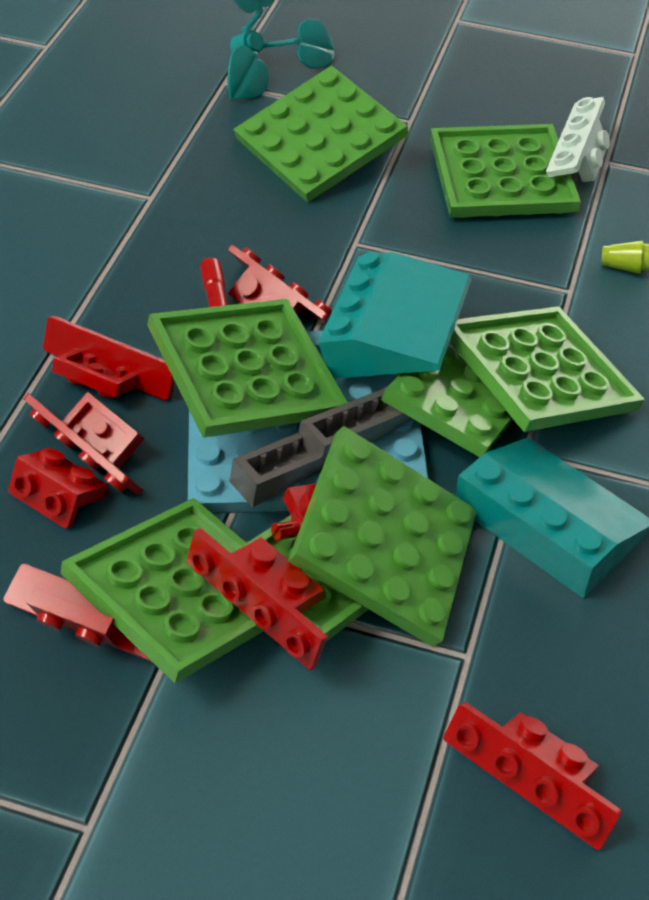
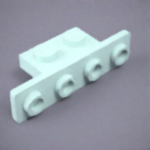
(581, 142)

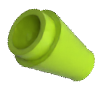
(627, 256)

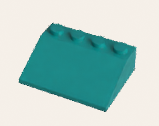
(393, 317)
(551, 513)

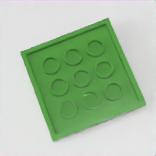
(320, 133)
(501, 171)
(244, 366)
(543, 368)
(385, 537)
(160, 598)

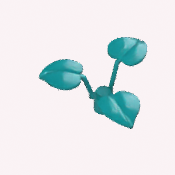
(249, 75)

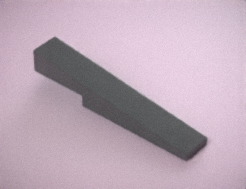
(297, 457)

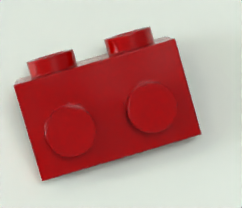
(54, 485)

